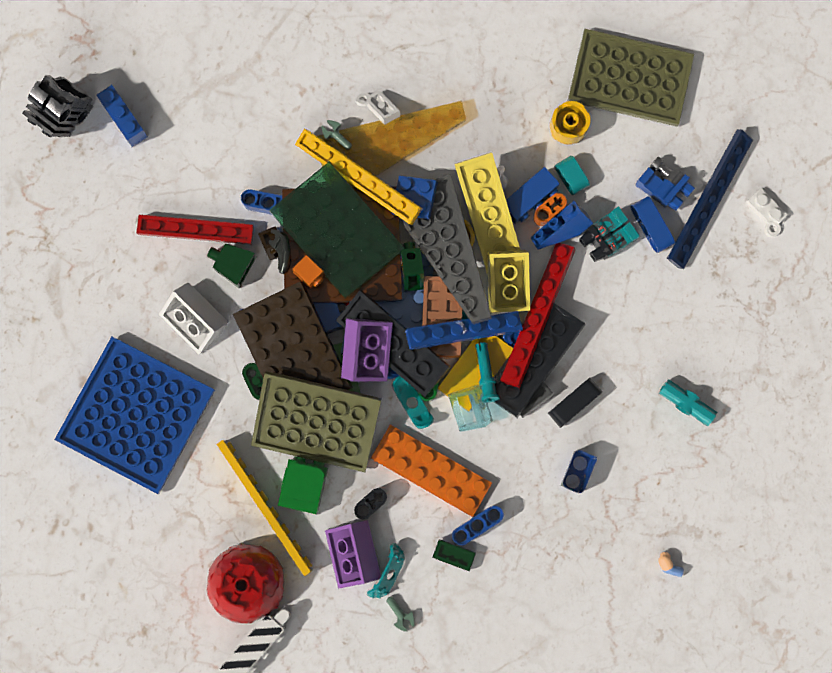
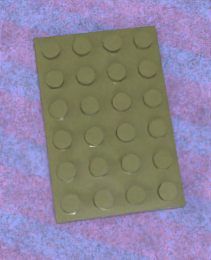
(631, 77)
(315, 421)

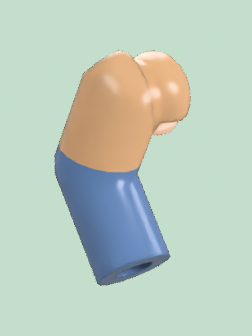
(667, 565)

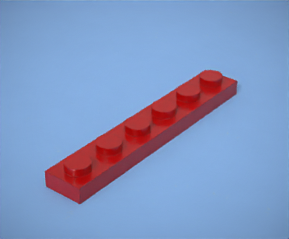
(195, 229)

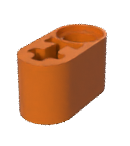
(545, 207)

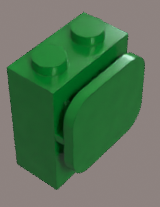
(303, 485)

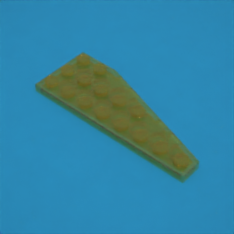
(383, 146)

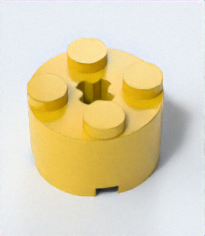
(579, 118)

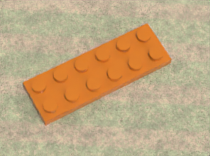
(431, 470)

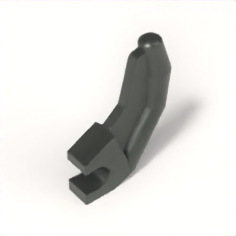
(282, 246)

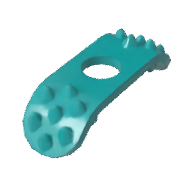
(420, 415)
(384, 585)

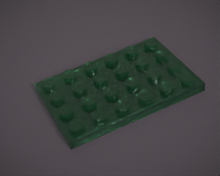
(337, 230)

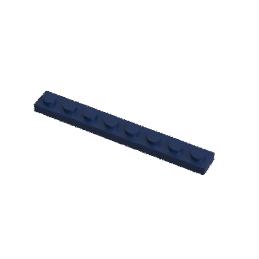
(710, 199)

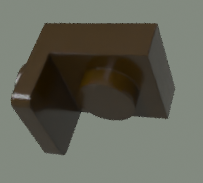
(265, 236)

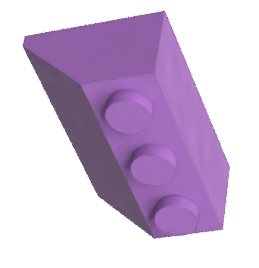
(366, 350)
(353, 554)

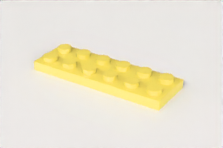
(486, 205)

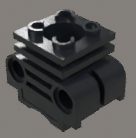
(57, 106)

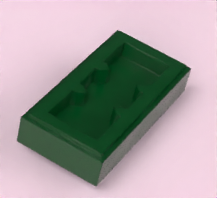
(454, 555)

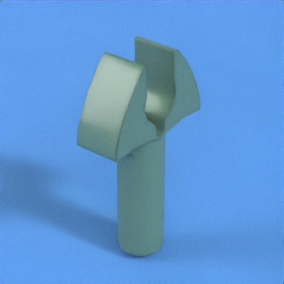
(335, 134)
(400, 614)

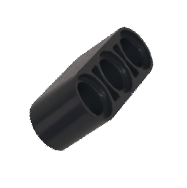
(575, 402)

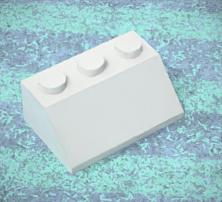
(193, 317)

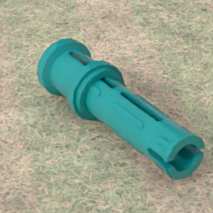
(487, 381)

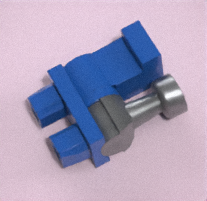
(665, 190)

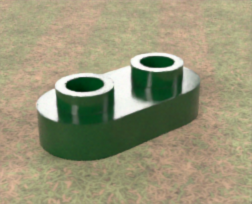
(255, 382)

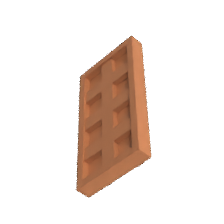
(440, 307)

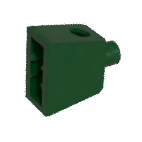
(232, 263)
(412, 267)

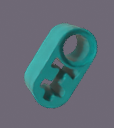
(572, 175)

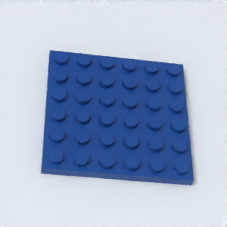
(135, 415)

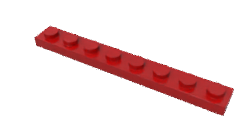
(538, 315)

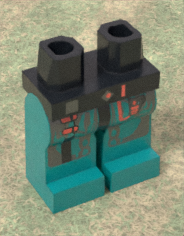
(602, 235)

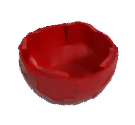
(264, 581)

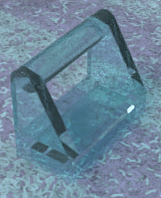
(480, 409)

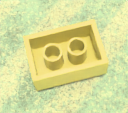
(508, 280)

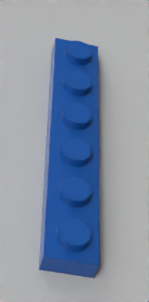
(462, 330)

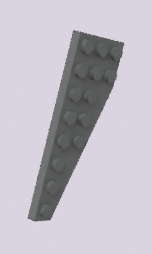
(450, 252)

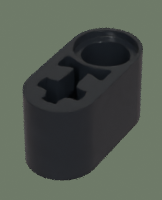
(363, 502)

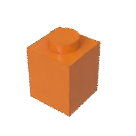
(308, 272)

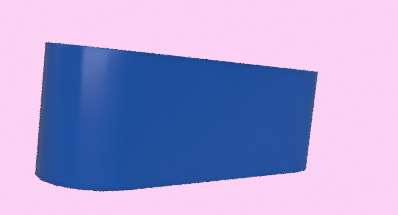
(260, 199)
(652, 224)
(487, 524)

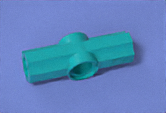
(687, 402)

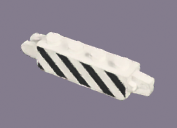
(256, 644)

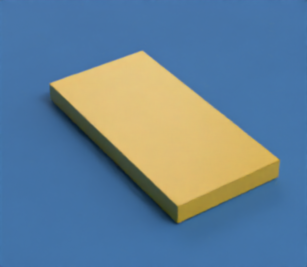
(467, 372)

